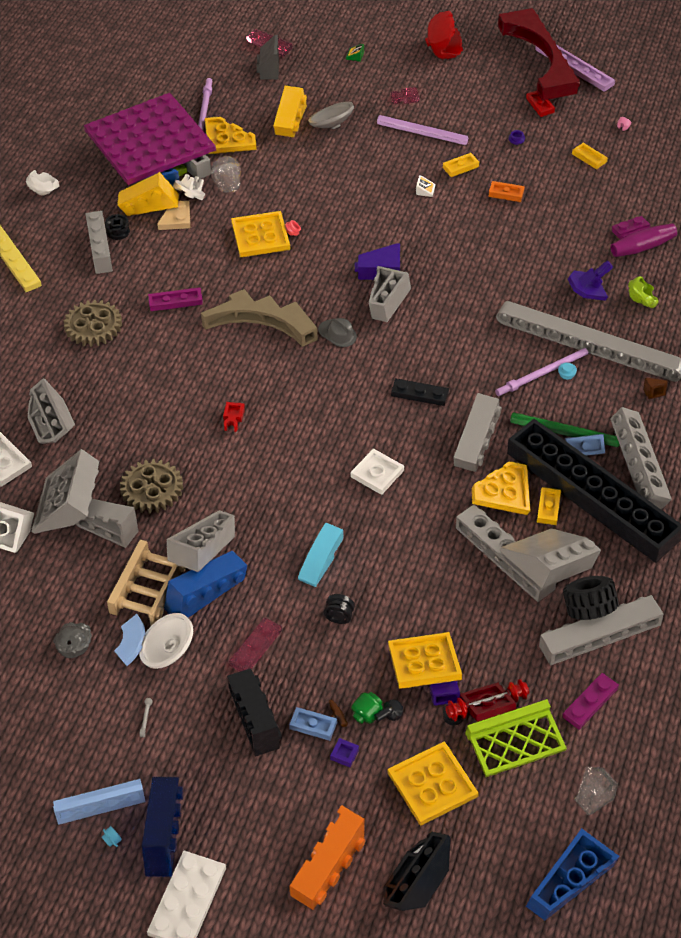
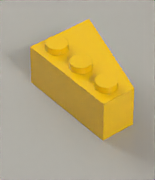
(290, 111)
(148, 196)

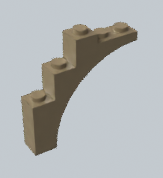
(265, 311)

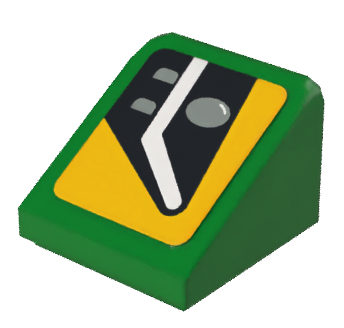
(356, 53)

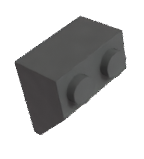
(269, 60)

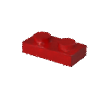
(541, 107)

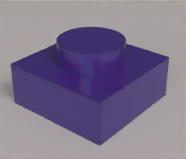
(344, 752)

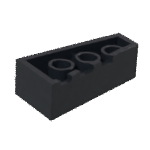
(254, 712)

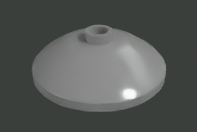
(332, 115)

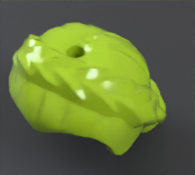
(642, 292)

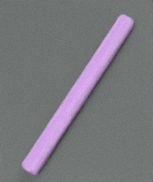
(422, 130)

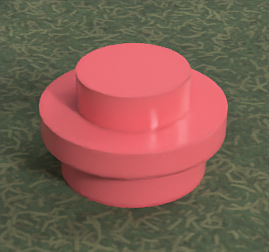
(292, 228)

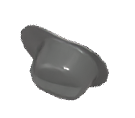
(338, 332)

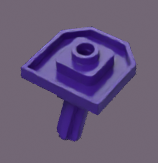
(589, 283)

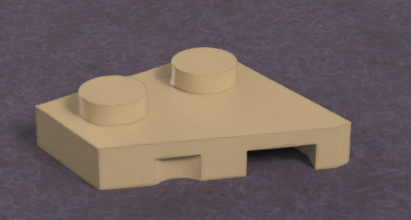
(176, 217)

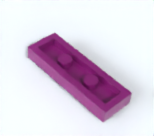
(175, 299)
(590, 701)

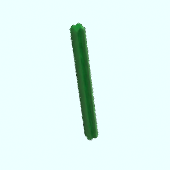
(563, 429)

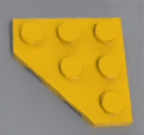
(228, 136)
(504, 489)

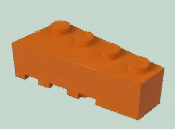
(329, 859)

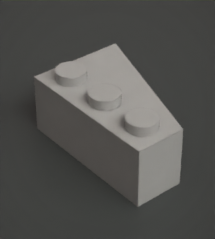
(388, 292)
(111, 522)

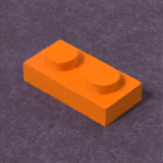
(506, 191)

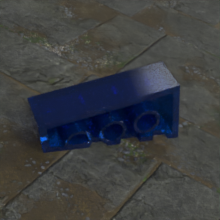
(162, 826)

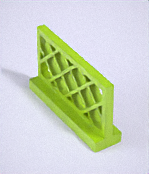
(505, 723)

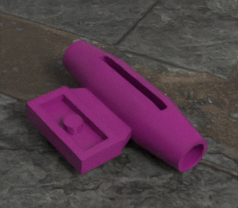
(638, 236)

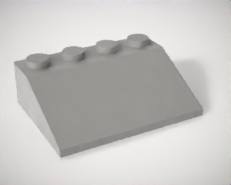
(67, 493)
(552, 556)

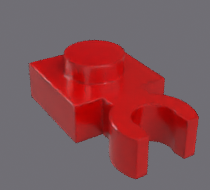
(233, 414)

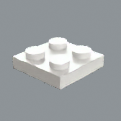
(377, 471)

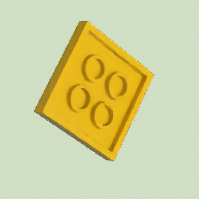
(260, 234)
(424, 660)
(432, 783)

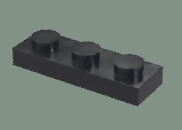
(420, 392)

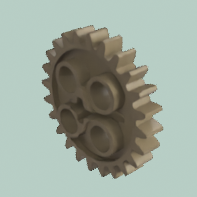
(92, 323)
(151, 486)

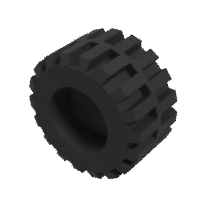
(590, 597)

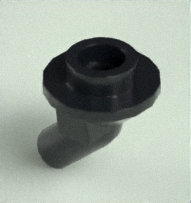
(392, 710)

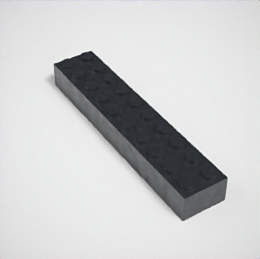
(595, 490)

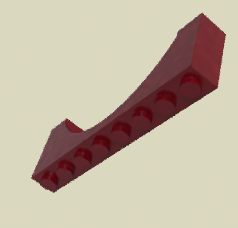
(526, 25)

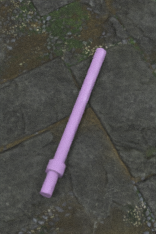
(207, 91)
(515, 384)

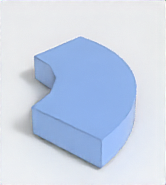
(132, 639)

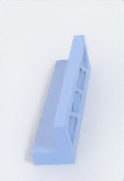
(98, 801)

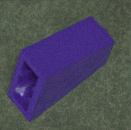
(384, 257)

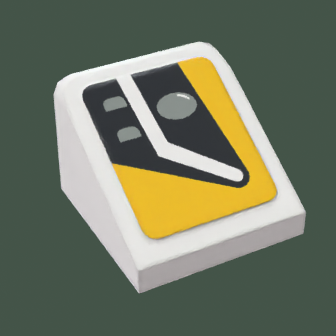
(424, 187)

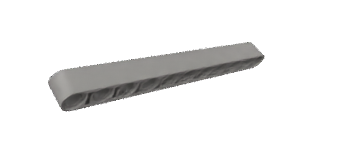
(594, 341)

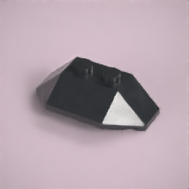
(418, 873)

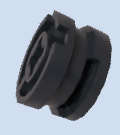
(117, 227)
(339, 608)

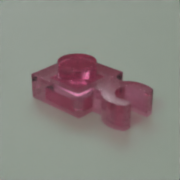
(407, 95)

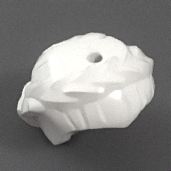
(41, 183)

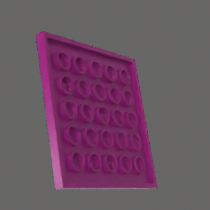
(149, 138)

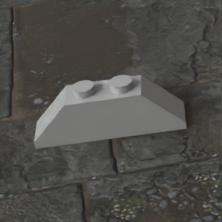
(48, 413)

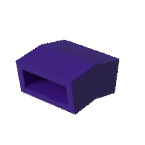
(443, 692)

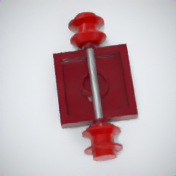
(488, 701)

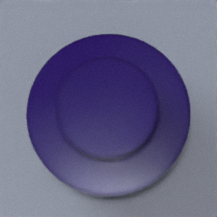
(516, 137)

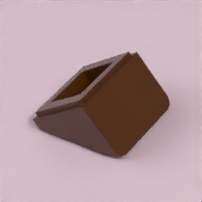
(655, 387)

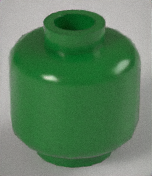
(365, 707)

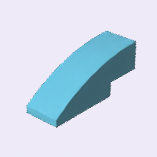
(321, 554)

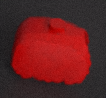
(443, 37)

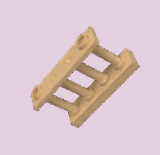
(135, 569)

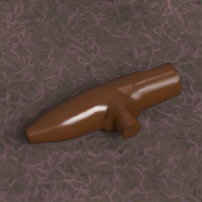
(337, 713)

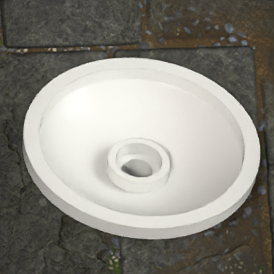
(166, 640)

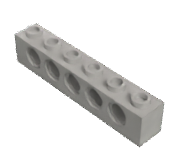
(640, 457)
(489, 539)

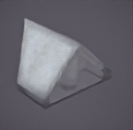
(596, 789)

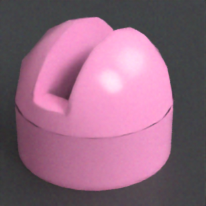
(624, 123)

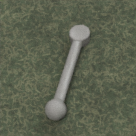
(148, 702)

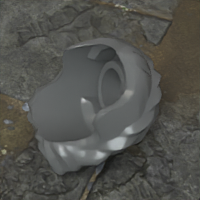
(80, 638)

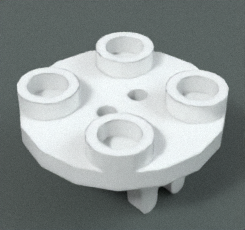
(190, 186)

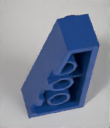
(197, 589)
(574, 871)

